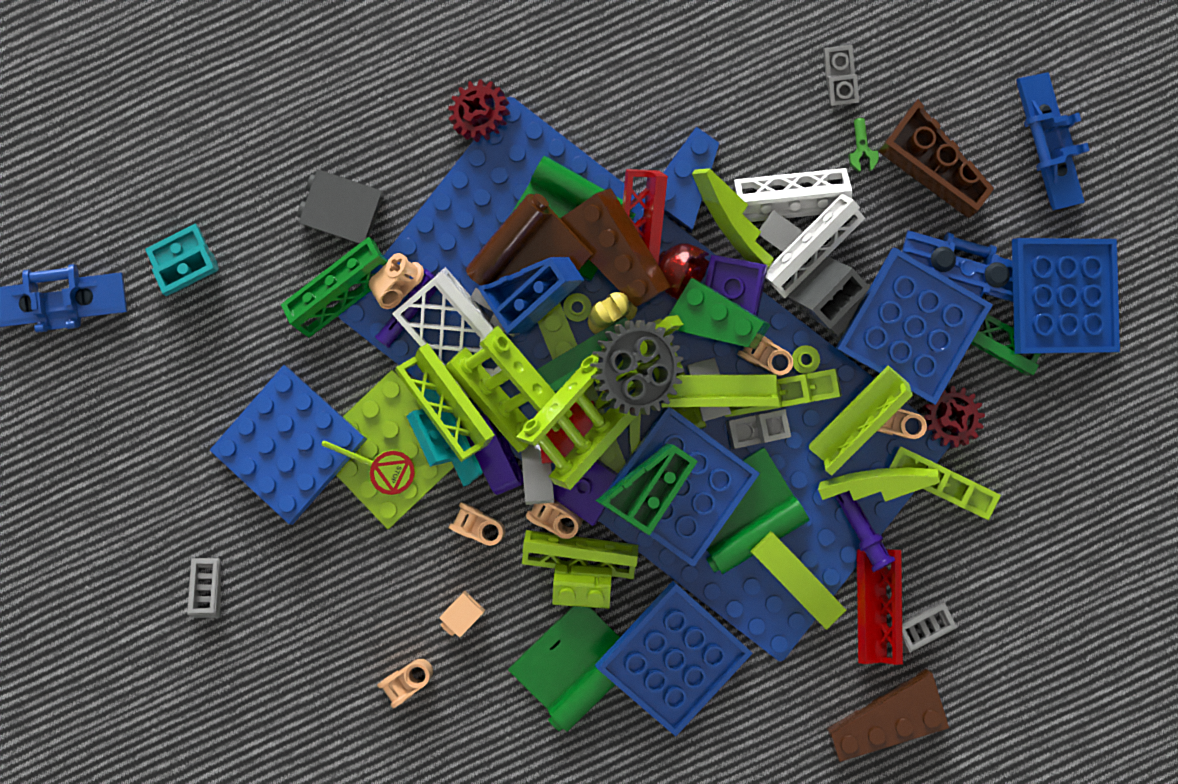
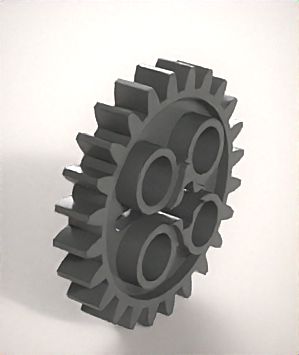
(627, 344)

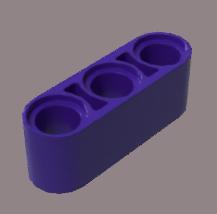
(498, 462)

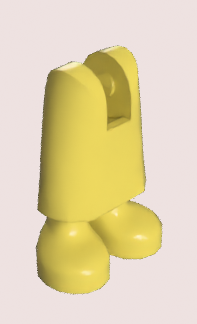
(610, 311)

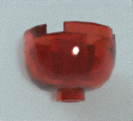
(680, 265)

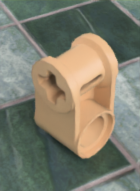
(393, 280)
(764, 354)
(896, 425)
(552, 519)
(476, 524)
(402, 684)

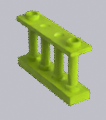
(487, 391)
(587, 448)

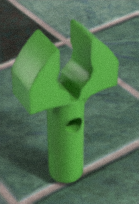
(862, 147)

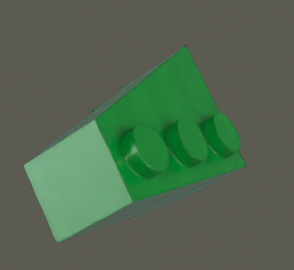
(717, 317)
(649, 488)

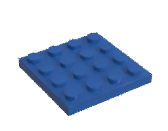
(1065, 295)
(914, 325)
(279, 444)
(708, 492)
(673, 658)

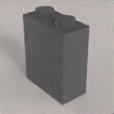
(340, 207)
(828, 292)

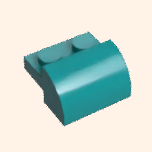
(181, 260)

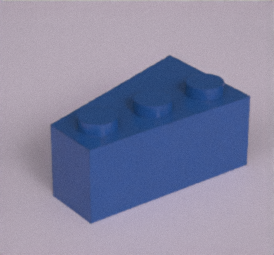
(682, 193)
(531, 293)

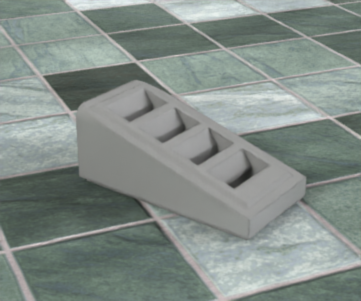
(195, 587)
(918, 619)

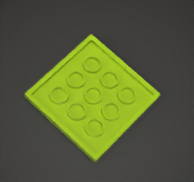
(385, 425)

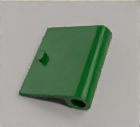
(564, 192)
(763, 509)
(567, 674)

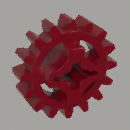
(479, 121)
(958, 426)

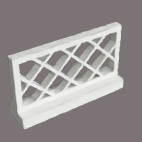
(460, 302)

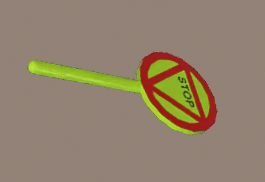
(389, 471)

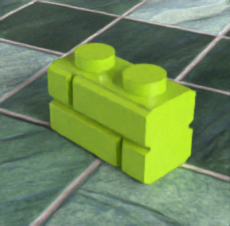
(582, 586)

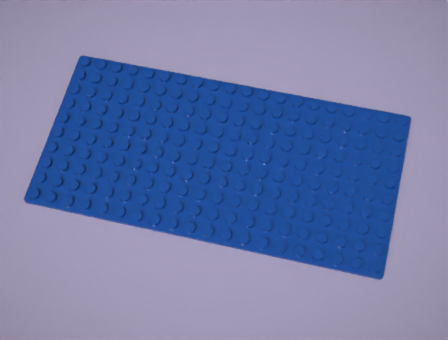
(463, 218)

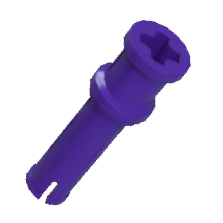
(393, 327)
(870, 541)

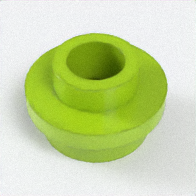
(570, 300)
(799, 366)

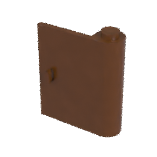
(524, 239)

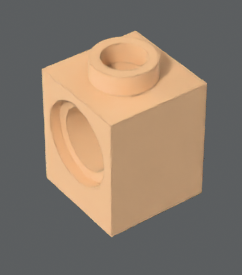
(461, 615)

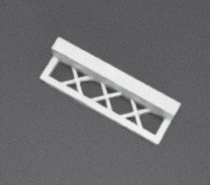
(794, 199)
(810, 242)

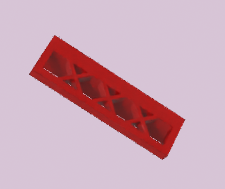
(653, 208)
(874, 607)

